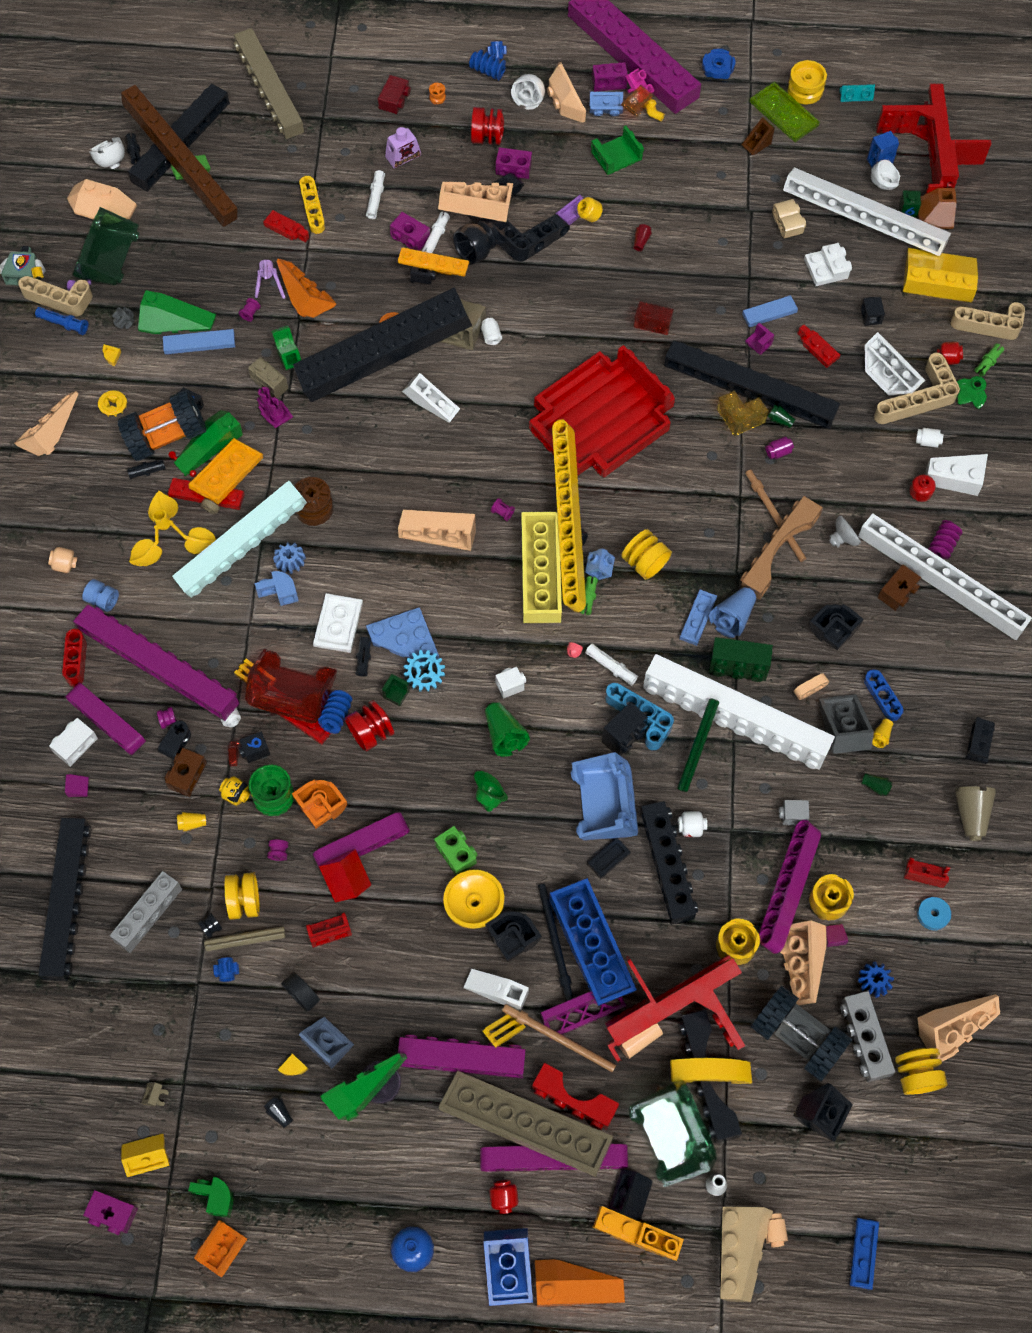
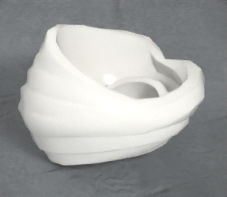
(885, 175)

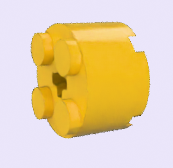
(835, 887)
(747, 936)

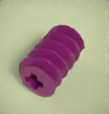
(945, 539)

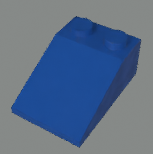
(508, 1266)

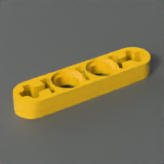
(312, 204)

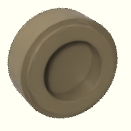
(210, 506)

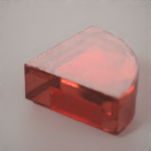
(233, 753)

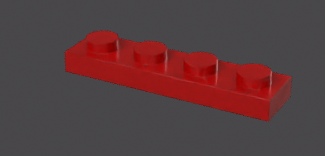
(180, 489)

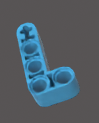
(653, 722)

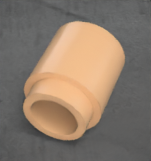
(776, 1231)

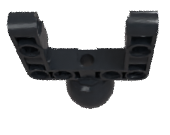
(476, 239)

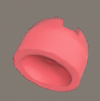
(574, 650)

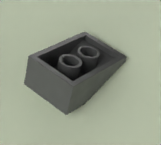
(847, 722)

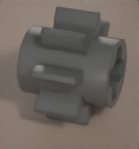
(123, 318)

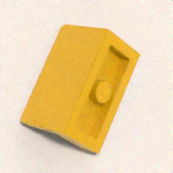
(144, 1155)

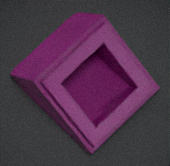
(76, 786)
(836, 935)

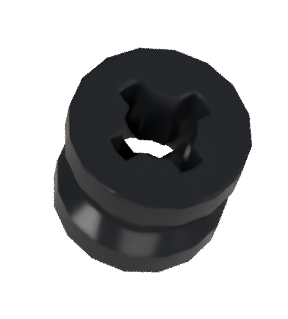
(209, 925)

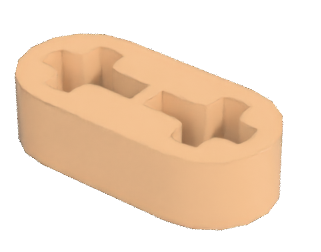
(811, 686)

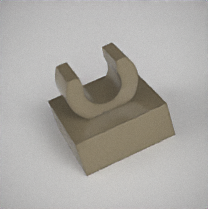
(152, 1093)

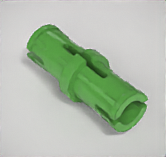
(989, 359)
(590, 594)

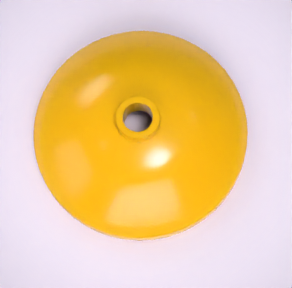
(469, 888)

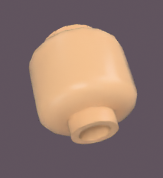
(62, 560)

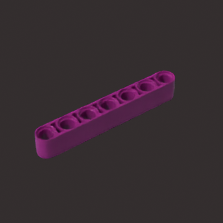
(789, 886)
(524, 1159)

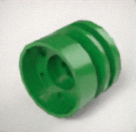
(271, 780)

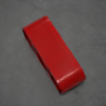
(74, 649)

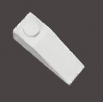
(430, 398)

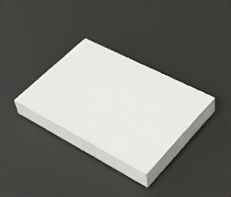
(338, 623)

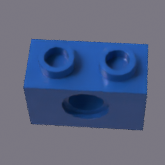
(883, 148)

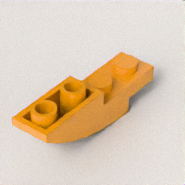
(638, 1233)

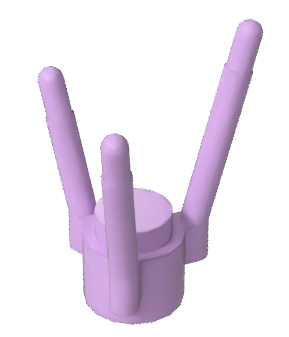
(266, 271)

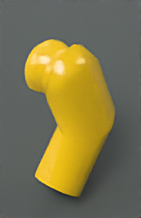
(652, 111)

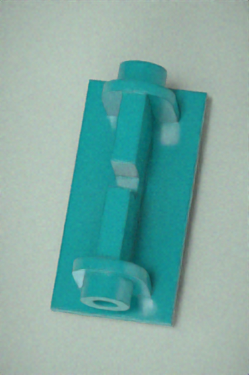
(857, 92)

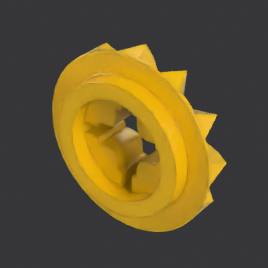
(112, 396)

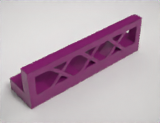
(573, 1006)

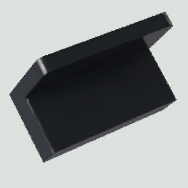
(631, 1194)

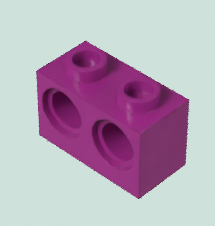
(609, 77)
(514, 162)

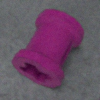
(249, 309)
(502, 509)

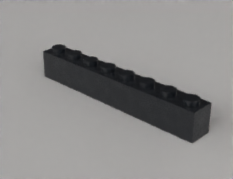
(188, 128)
(64, 900)

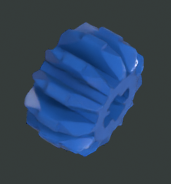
(883, 982)

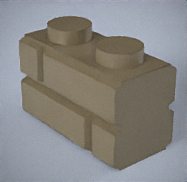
(267, 376)

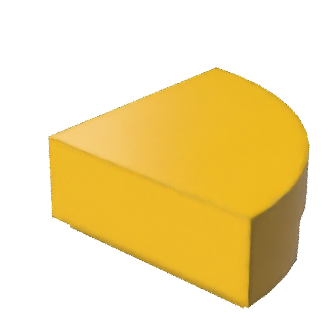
(111, 354)
(292, 1067)

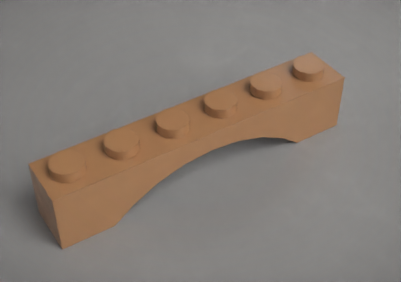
(802, 518)

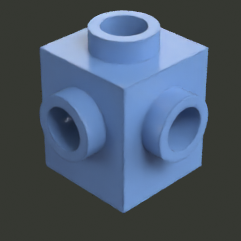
(600, 564)

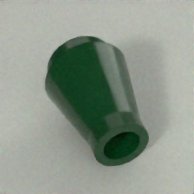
(781, 417)
(878, 784)

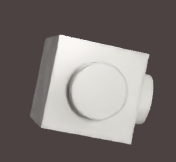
(510, 682)

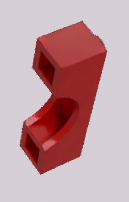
(598, 1110)

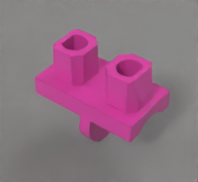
(636, 79)

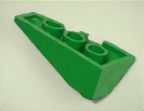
(352, 1097)

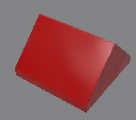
(345, 876)

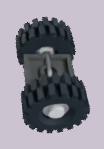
(801, 1032)

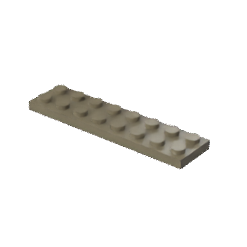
(526, 1123)

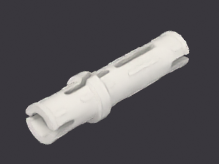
(376, 190)
(437, 230)
(618, 669)

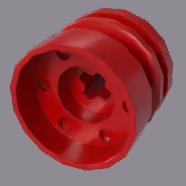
(487, 126)
(371, 724)

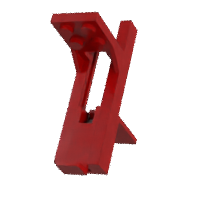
(943, 152)
(695, 988)

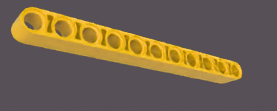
(573, 521)

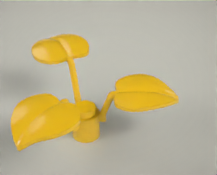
(160, 511)

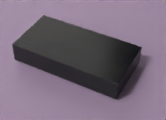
(609, 858)

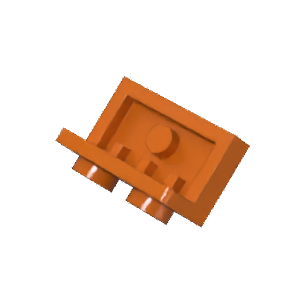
(220, 1248)

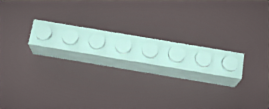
(239, 539)

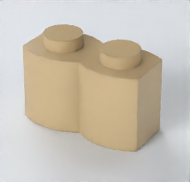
(788, 218)

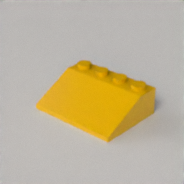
(940, 276)

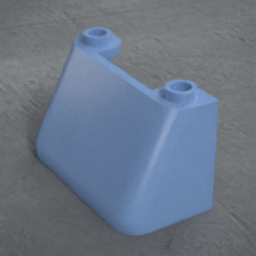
(606, 797)

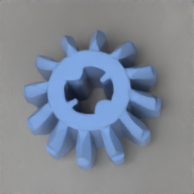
(285, 552)

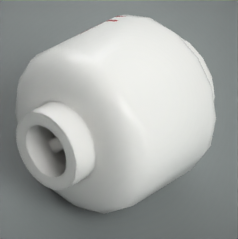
(692, 824)

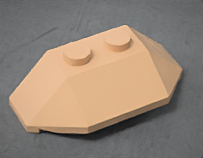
(565, 96)
(90, 195)

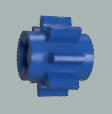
(497, 49)
(226, 969)

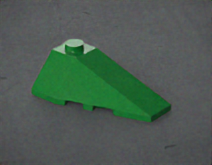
(164, 314)
(219, 432)

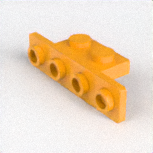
(434, 262)

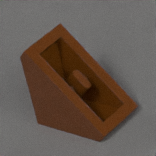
(759, 137)

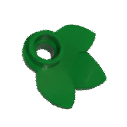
(971, 393)

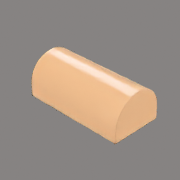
(640, 1041)

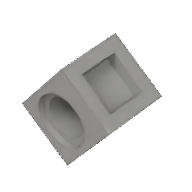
(794, 811)

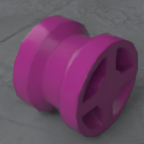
(166, 717)
(277, 850)

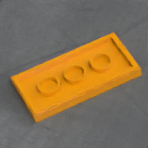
(225, 471)

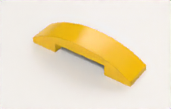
(711, 1070)

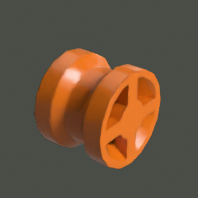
(437, 93)

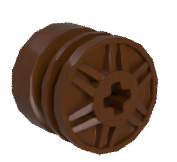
(318, 499)

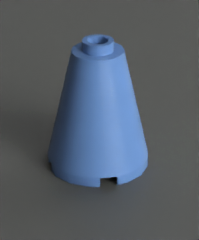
(733, 612)

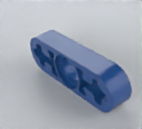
(895, 704)

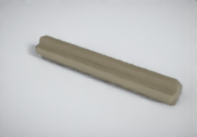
(244, 938)

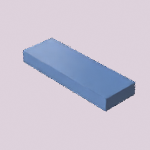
(769, 311)
(698, 617)

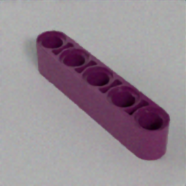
(105, 718)
(365, 839)

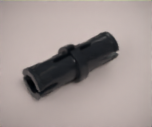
(133, 148)
(146, 468)
(362, 668)

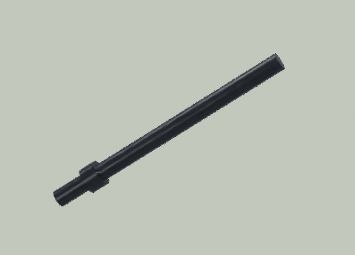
(565, 979)

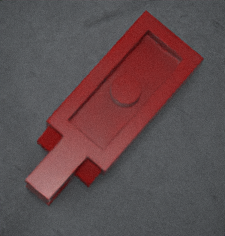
(286, 226)
(818, 346)

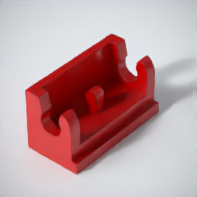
(926, 873)
(329, 930)

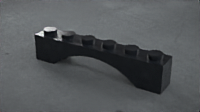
(722, 1119)

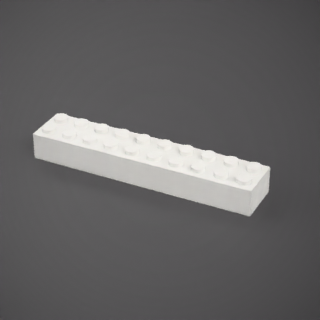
(738, 712)

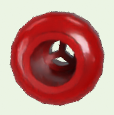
(952, 352)
(922, 488)
(503, 1196)

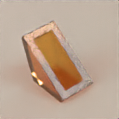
(637, 101)

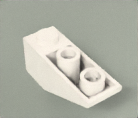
(497, 989)

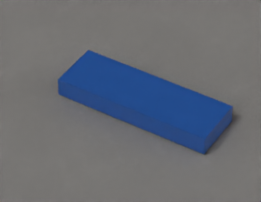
(864, 1254)

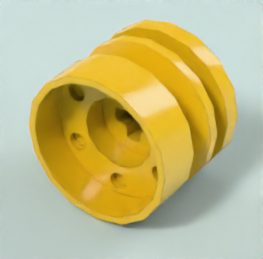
(646, 554)
(920, 1067)

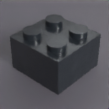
(625, 729)

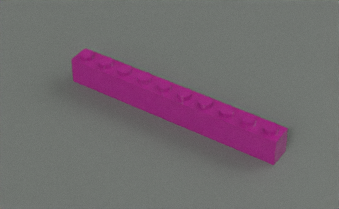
(156, 662)

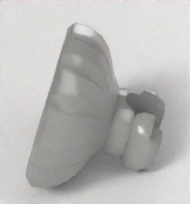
(844, 534)

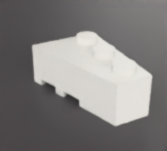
(958, 473)

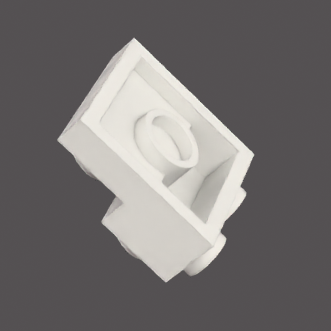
(828, 264)

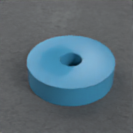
(927, 919)

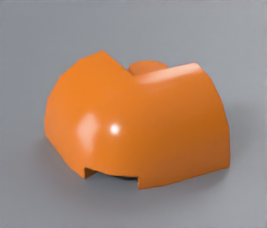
(320, 801)

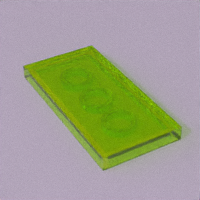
(784, 112)

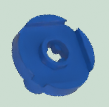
(721, 71)

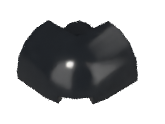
(835, 624)
(513, 933)

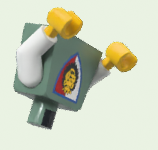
(21, 265)

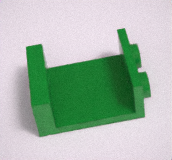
(617, 152)

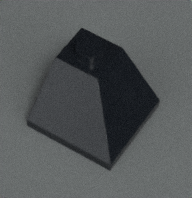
(824, 1111)

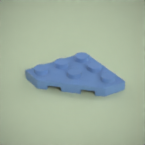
(403, 634)

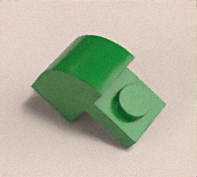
(285, 347)
(220, 1196)

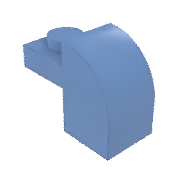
(280, 584)

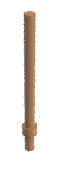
(758, 487)
(523, 1018)

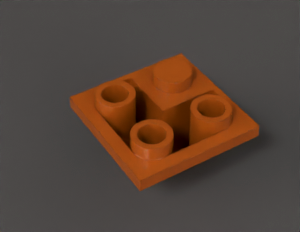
(939, 208)

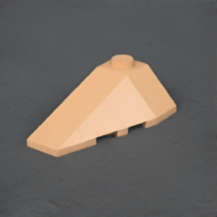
(804, 959)
(954, 1024)

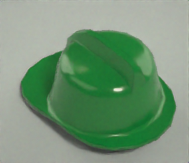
(489, 790)

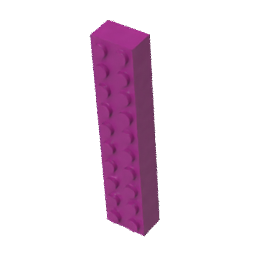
(629, 44)

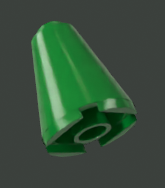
(505, 730)

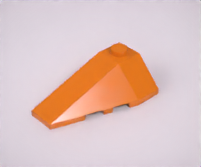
(303, 292)
(569, 1284)

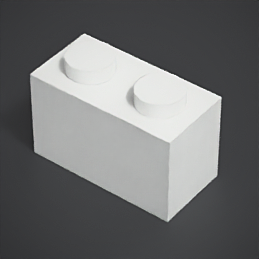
(73, 741)

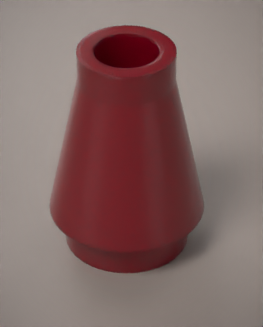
(642, 235)

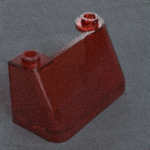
(287, 690)

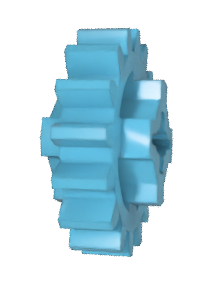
(416, 665)

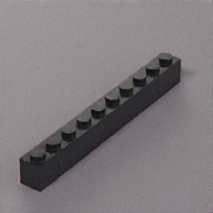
(751, 384)

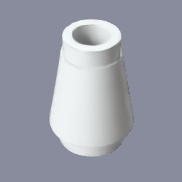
(712, 1188)

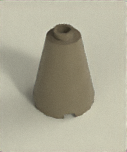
(975, 810)

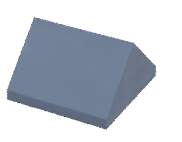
(326, 1041)

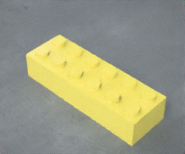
(541, 568)

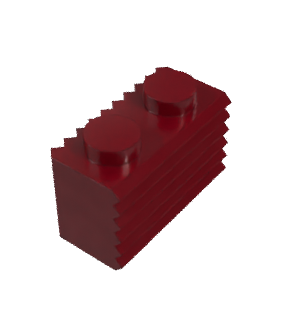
(393, 94)

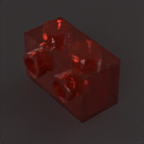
(653, 318)

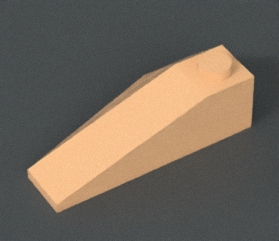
(47, 433)

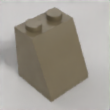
(469, 336)

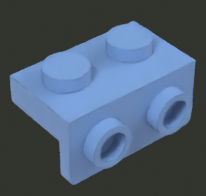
(606, 103)

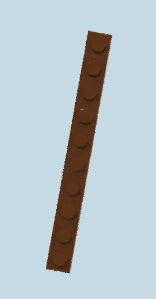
(179, 155)

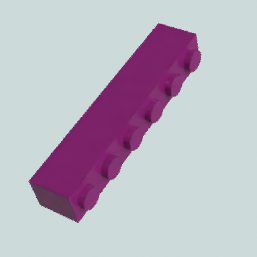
(462, 1057)

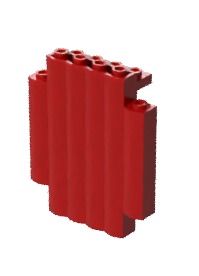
(609, 406)

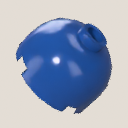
(412, 1249)

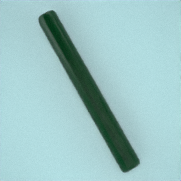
(698, 745)

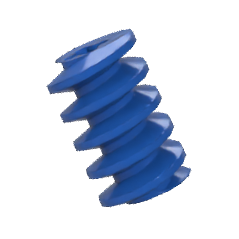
(487, 65)
(335, 711)

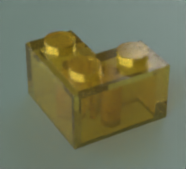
(741, 416)

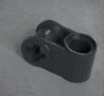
(174, 742)

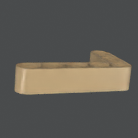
(939, 391)

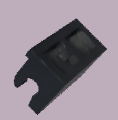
(980, 740)

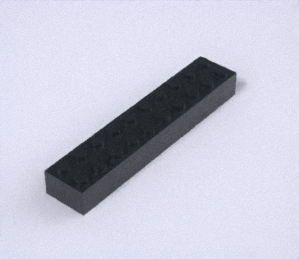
(382, 345)

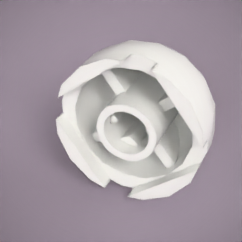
(528, 91)
(108, 153)

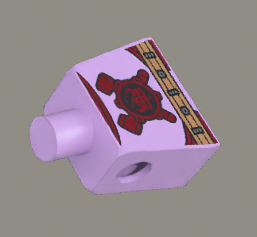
(401, 147)

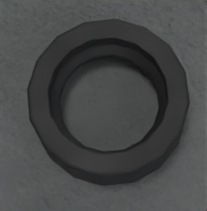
(300, 991)

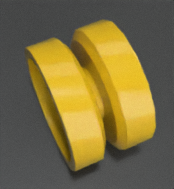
(807, 82)
(239, 896)

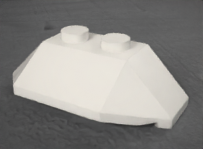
(890, 368)

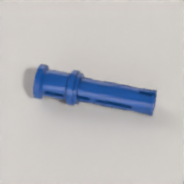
(69, 322)

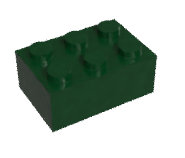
(740, 659)

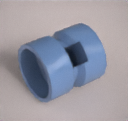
(100, 595)

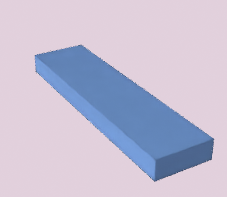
(199, 341)

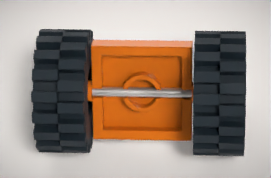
(161, 425)

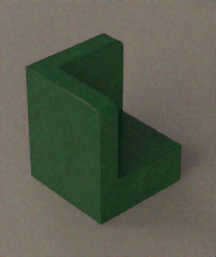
(395, 690)

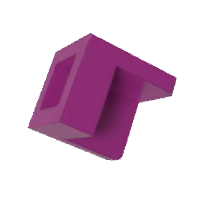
(760, 339)

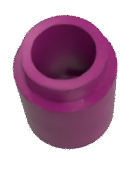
(779, 448)

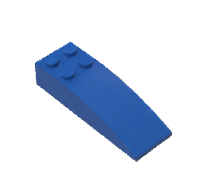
(592, 942)

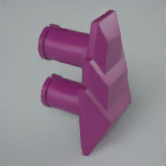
(272, 409)

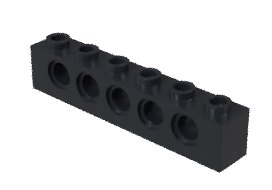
(660, 813)

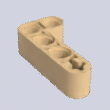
(69, 302)
(990, 323)

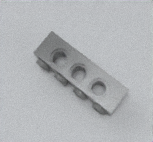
(146, 912)
(863, 1004)

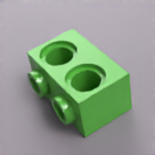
(451, 853)

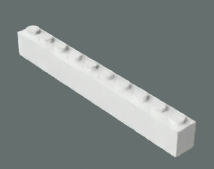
(866, 211)
(945, 577)

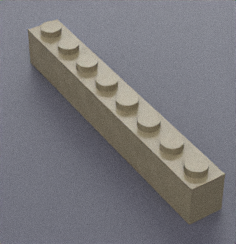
(268, 84)

